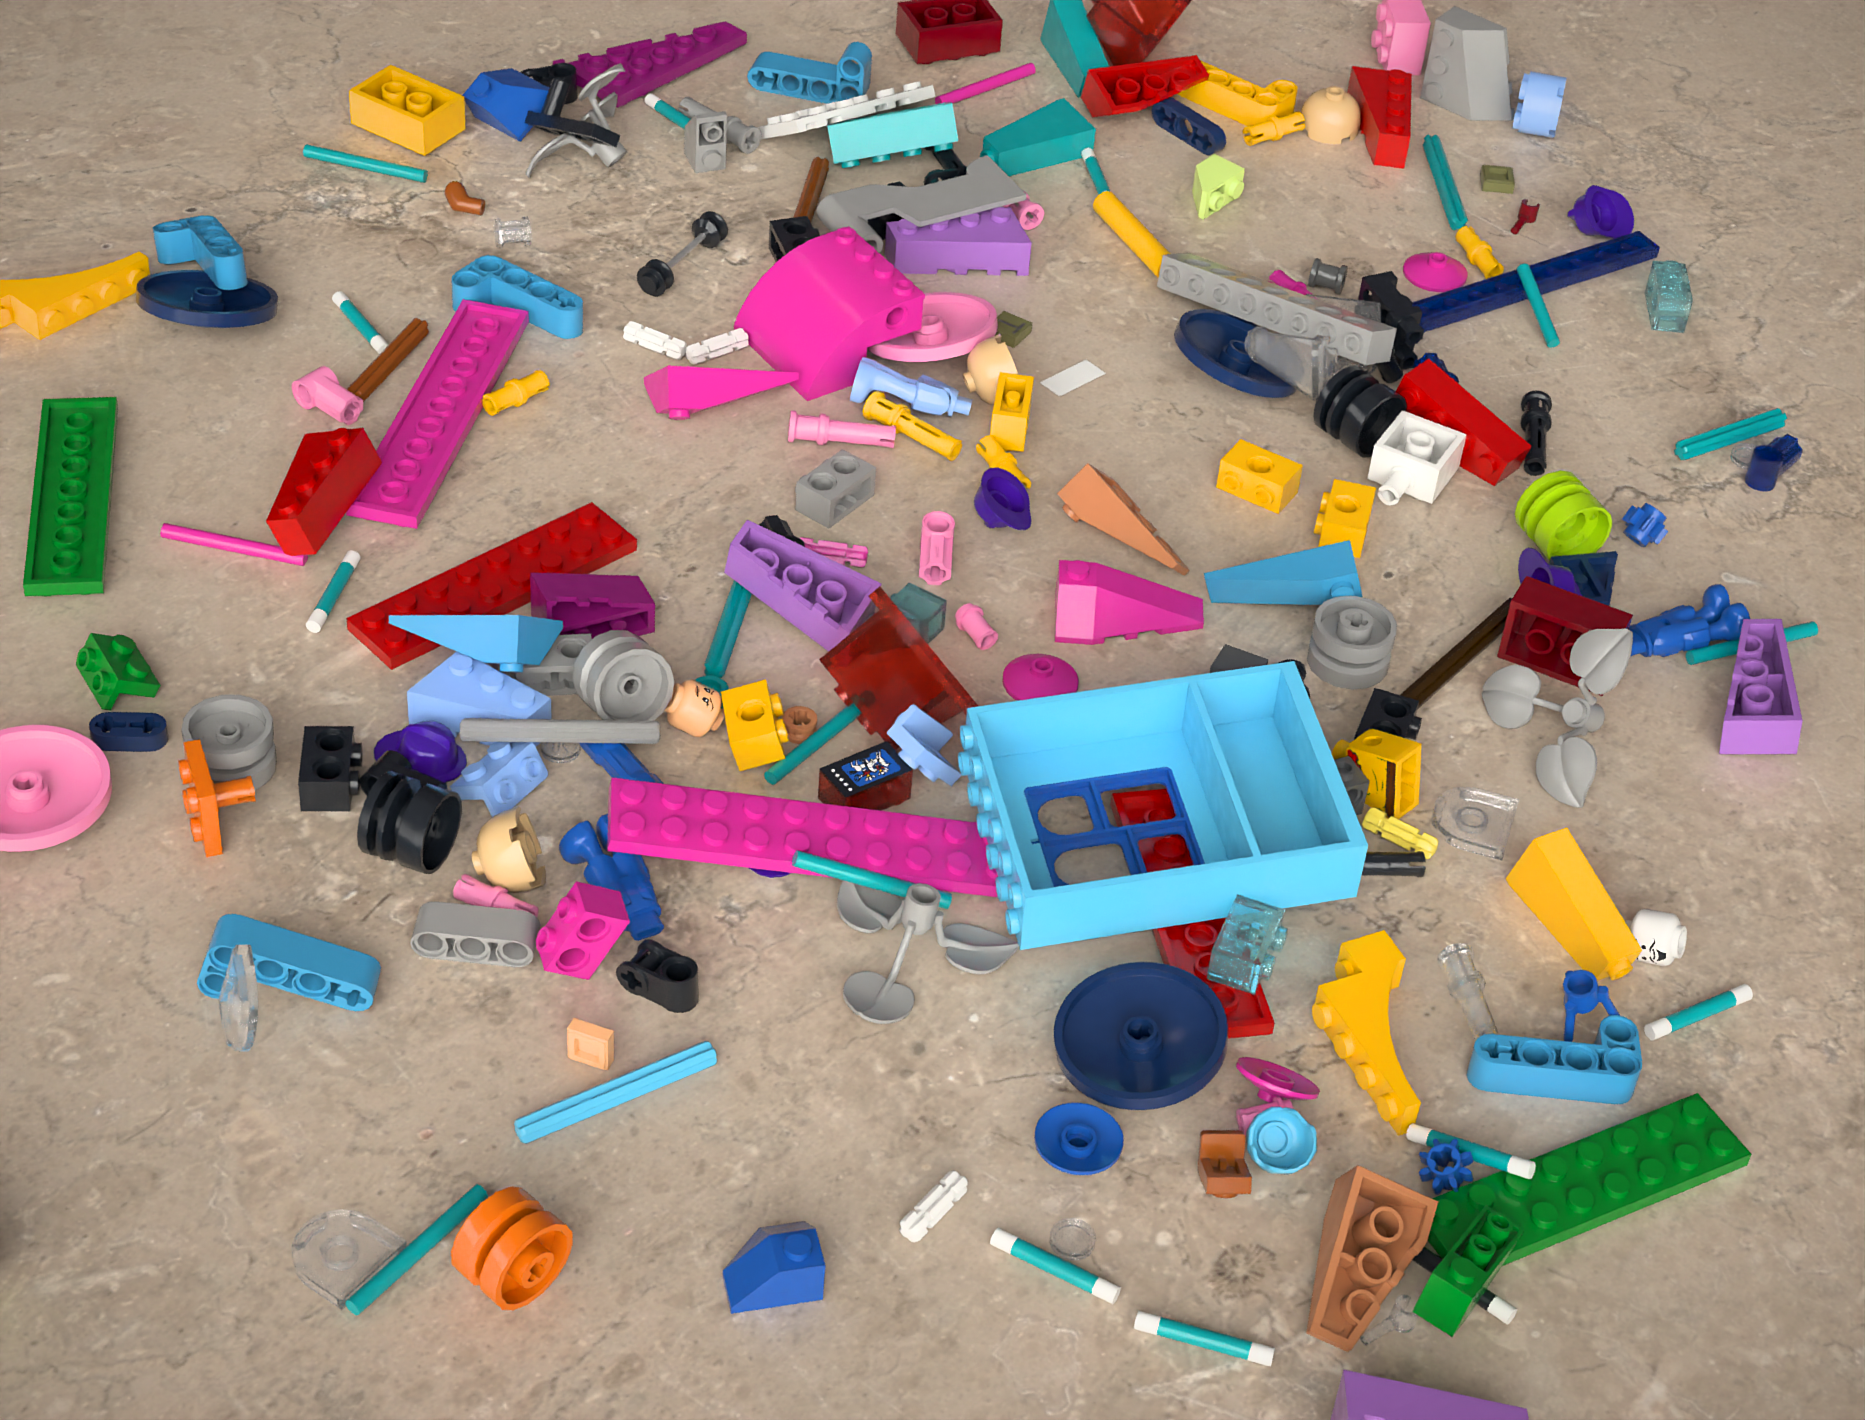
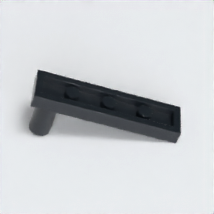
(551, 122)

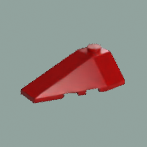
(1140, 84)

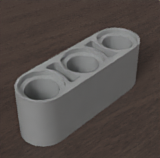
(475, 934)

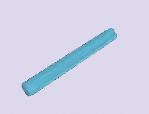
(615, 1092)

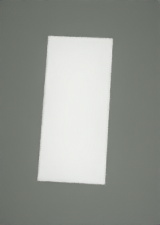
(1072, 378)

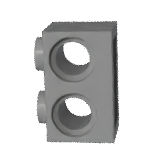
(835, 488)
(556, 670)

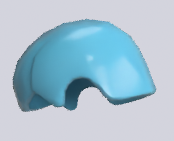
(1281, 1140)

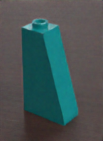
(1072, 42)
(1040, 139)

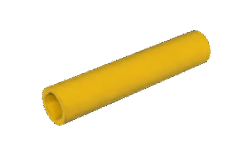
(1130, 230)

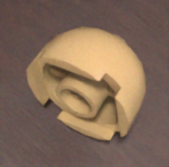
(1331, 115)
(984, 366)
(509, 852)

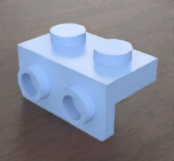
(921, 741)
(502, 776)

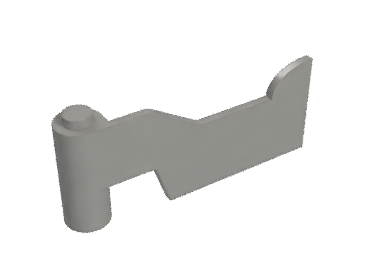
(979, 190)

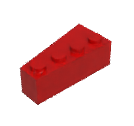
(1384, 112)
(1490, 445)
(321, 488)

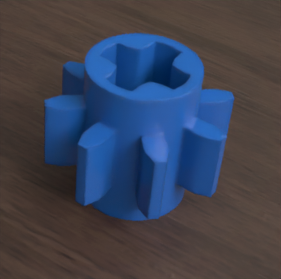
(1644, 525)
(1441, 1155)

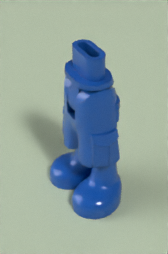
(1688, 630)
(621, 873)

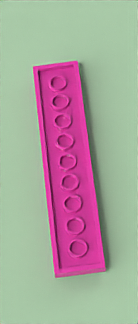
(439, 413)
(769, 830)

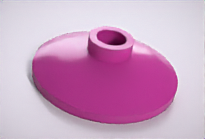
(1435, 272)
(1038, 677)
(1276, 1080)

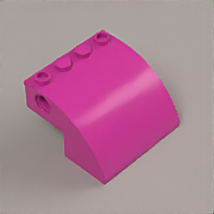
(826, 308)

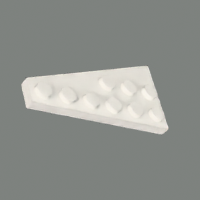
(844, 110)

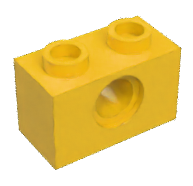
(1012, 410)
(1259, 476)
(1346, 514)
(754, 724)

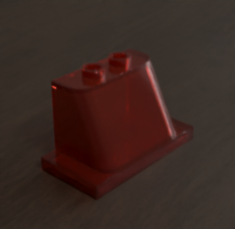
(1133, 27)
(889, 668)

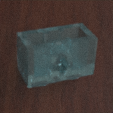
(1247, 944)

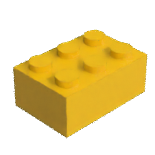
(407, 109)

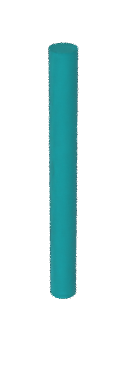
(365, 163)
(1730, 647)
(812, 744)
(859, 876)
(416, 1250)

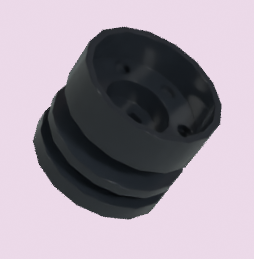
(1357, 409)
(409, 822)

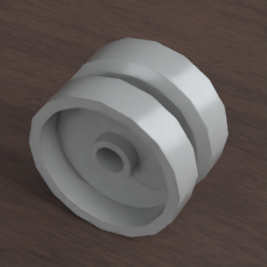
(1351, 642)
(623, 677)
(234, 737)

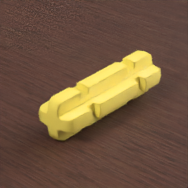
(1400, 832)

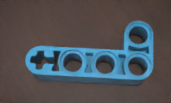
(773, 74)
(207, 243)
(507, 285)
(291, 963)
(1561, 1069)

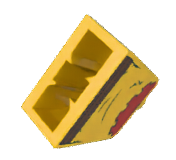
(1390, 766)

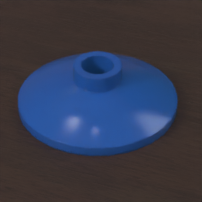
(1078, 1138)

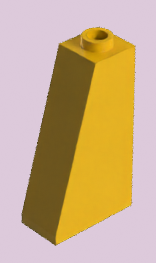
(1574, 905)

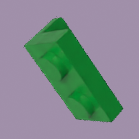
(115, 667)

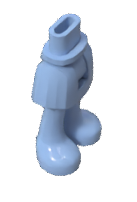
(924, 394)

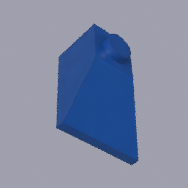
(504, 100)

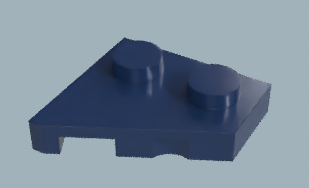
(1592, 573)

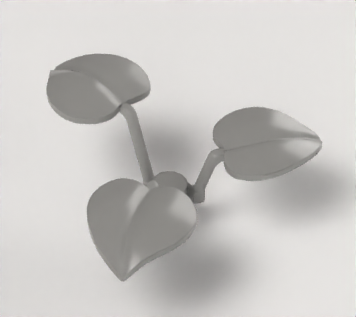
(597, 115)
(1510, 698)
(869, 909)

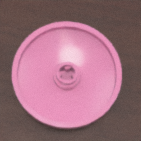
(948, 329)
(49, 786)

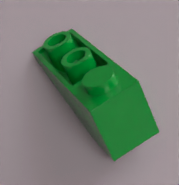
(1467, 1270)

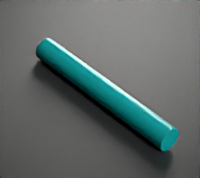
(1538, 305)

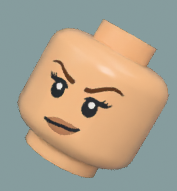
(694, 708)

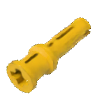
(889, 413)

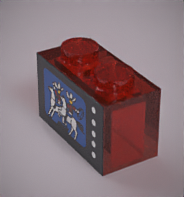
(867, 779)

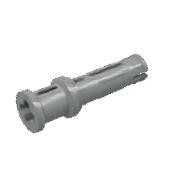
(743, 136)

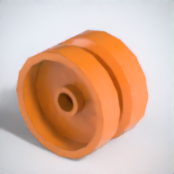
(511, 1248)

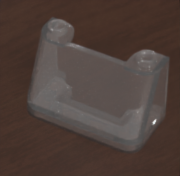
(1307, 361)

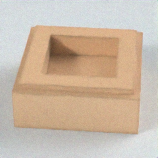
(590, 1044)

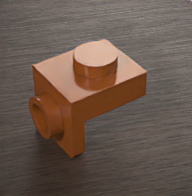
(1223, 1163)

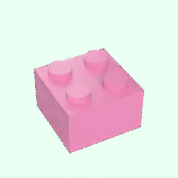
(1401, 35)

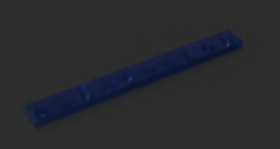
(1548, 274)

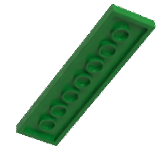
(71, 497)
(1598, 1178)

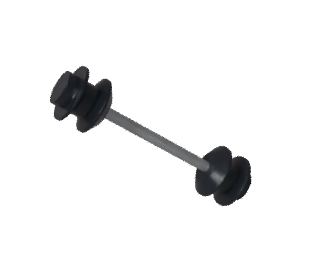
(658, 276)

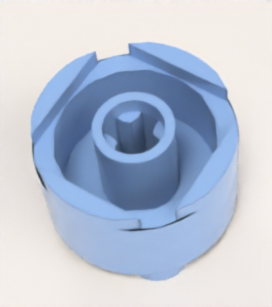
(1541, 104)

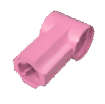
(323, 390)
(936, 547)

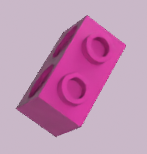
(582, 930)

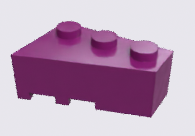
(593, 603)

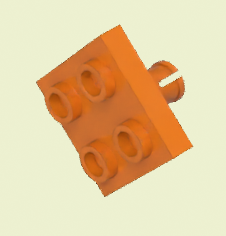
(207, 797)

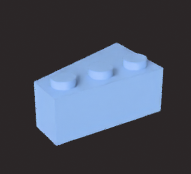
(473, 689)

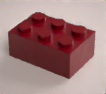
(948, 29)
(1546, 624)

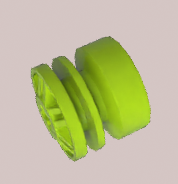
(1562, 516)

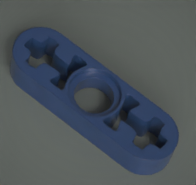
(1205, 134)

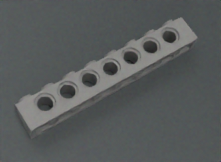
(1275, 307)

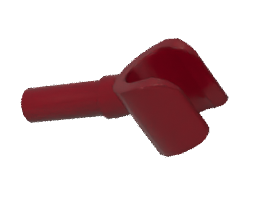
(1526, 214)

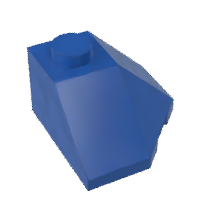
(776, 1269)

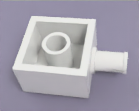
(1415, 458)

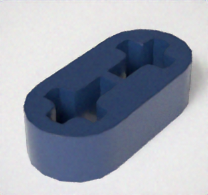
(129, 731)

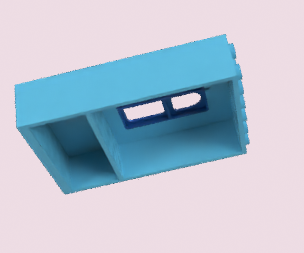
(1242, 774)

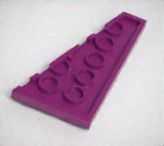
(658, 63)

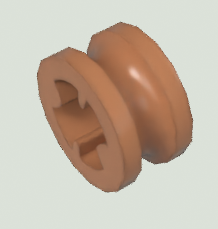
(803, 716)

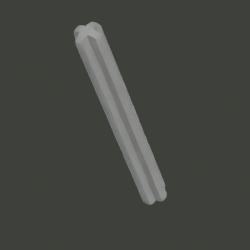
(559, 731)

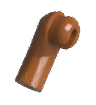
(461, 202)

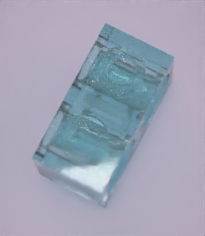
(1668, 296)

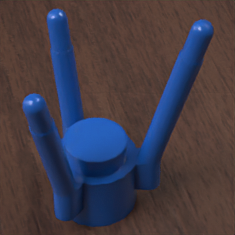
(1581, 997)

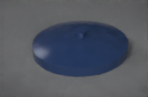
(196, 301)
(1217, 347)
(1141, 1036)

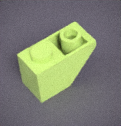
(1216, 184)

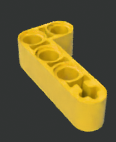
(1242, 99)

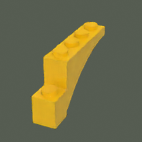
(59, 301)
(1357, 1023)

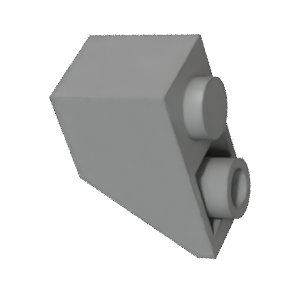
(706, 142)

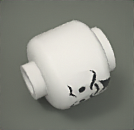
(1658, 936)

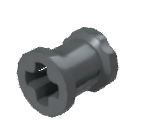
(1327, 276)

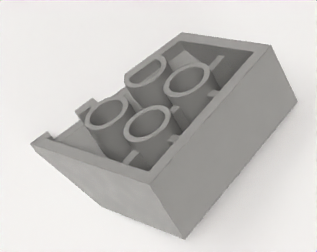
(1469, 67)

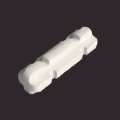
(655, 340)
(717, 346)
(933, 1206)

